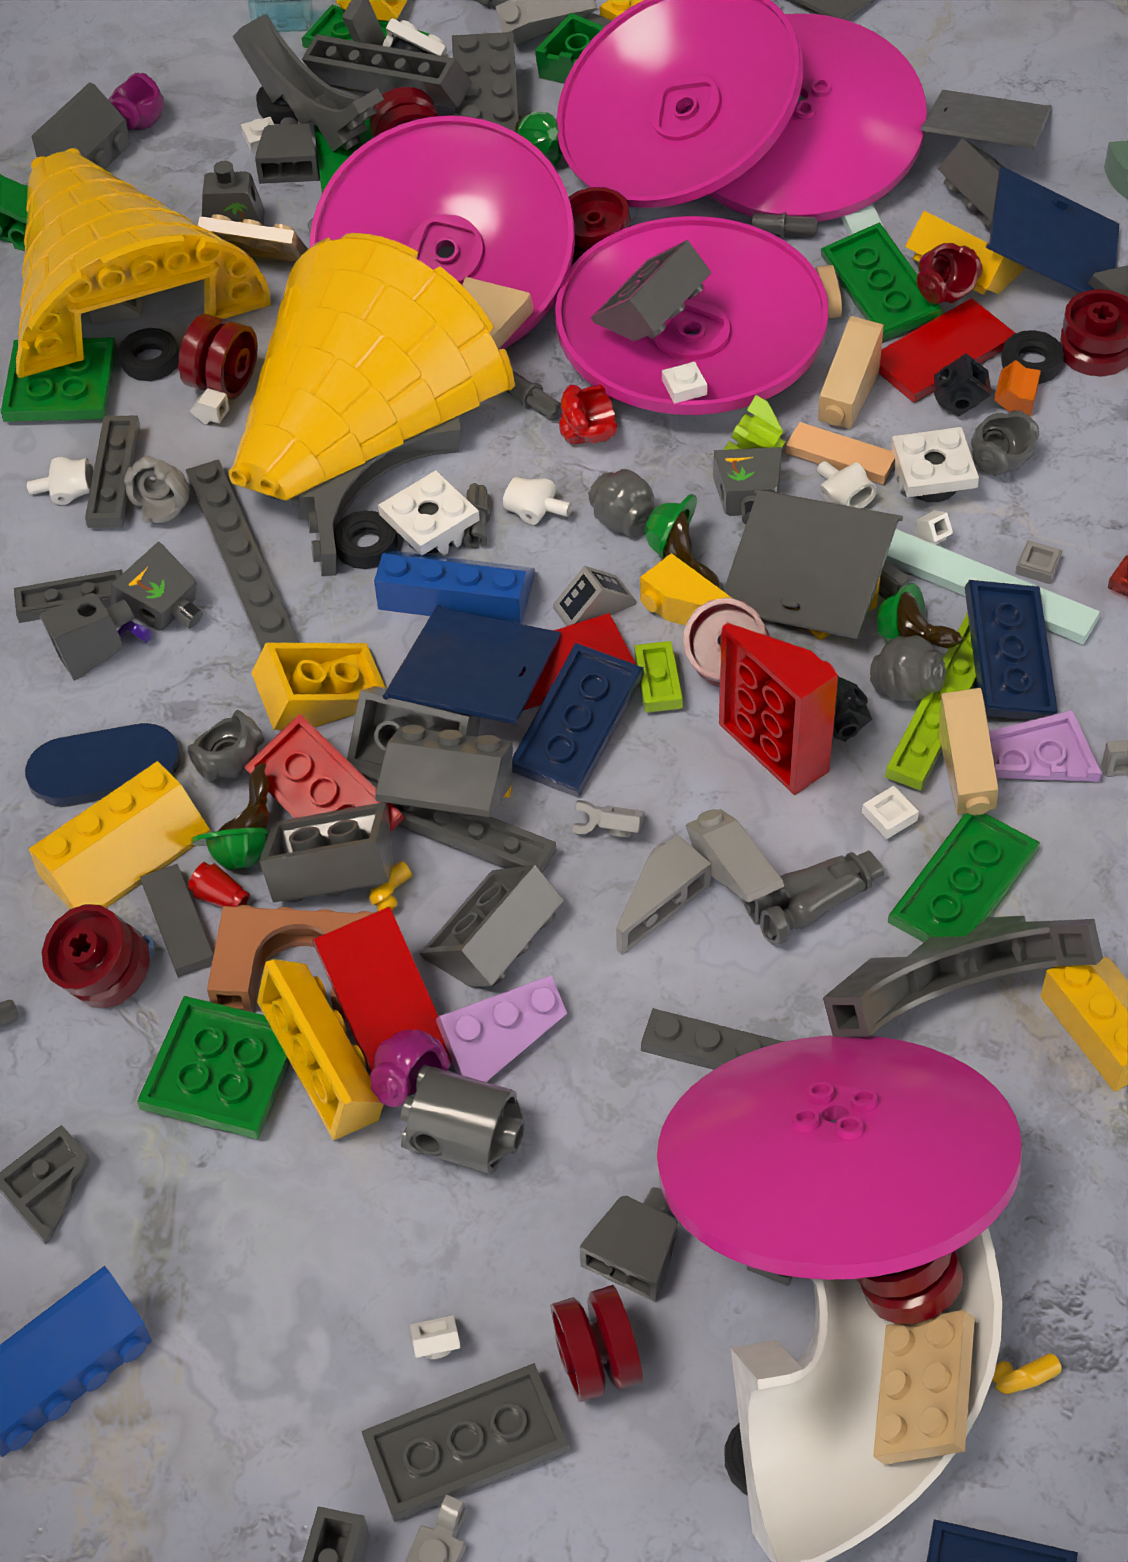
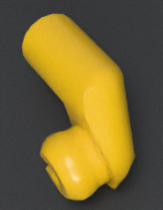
(382, 895)
(1027, 1376)

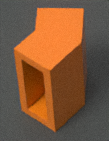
(1017, 388)

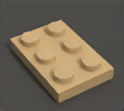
(257, 240)
(924, 1388)

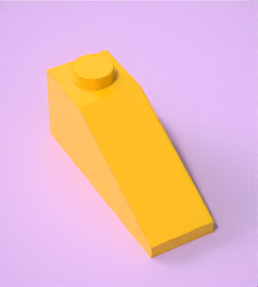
(676, 590)

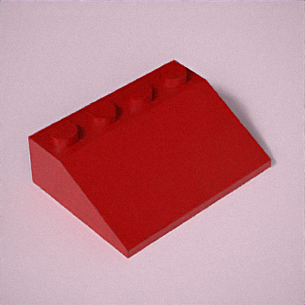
(778, 704)

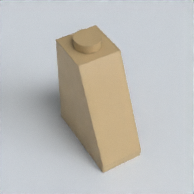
(503, 305)
(851, 373)
(968, 751)

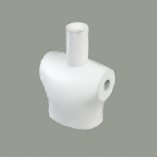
(66, 480)
(846, 486)
(533, 499)

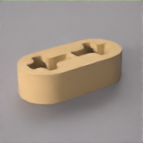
(831, 286)

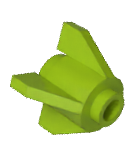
(757, 431)

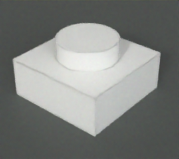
(253, 131)
(684, 382)
(890, 812)
(435, 1337)

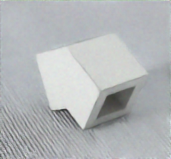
(210, 406)
(933, 527)

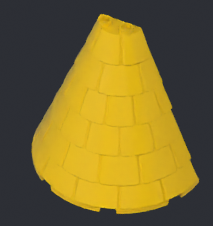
(108, 243)
(361, 362)

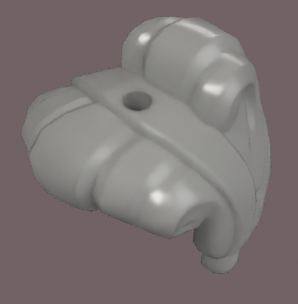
(161, 497)

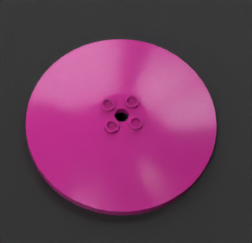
(653, 61)
(847, 137)
(464, 189)
(754, 319)
(898, 1180)

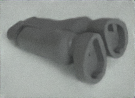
(812, 893)

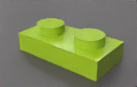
(660, 682)

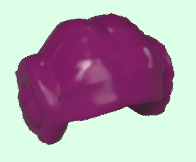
(138, 101)
(399, 1063)

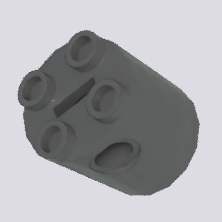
(461, 1120)

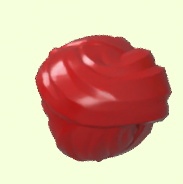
(586, 415)

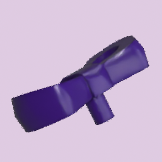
(138, 630)

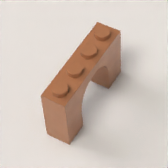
(252, 937)

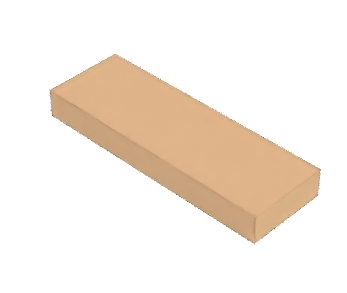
(840, 451)

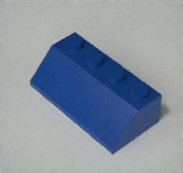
(420, 583)
(65, 1355)

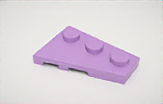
(1044, 750)
(498, 1029)

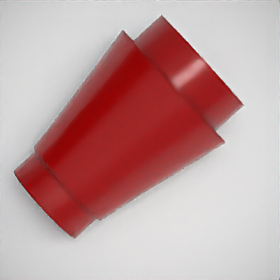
(216, 886)

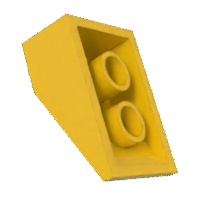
(313, 680)

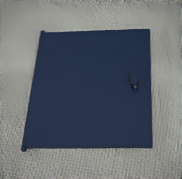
(1050, 232)
(473, 665)

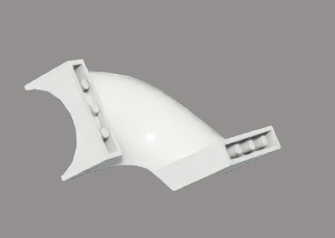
(815, 1418)

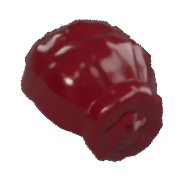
(948, 273)

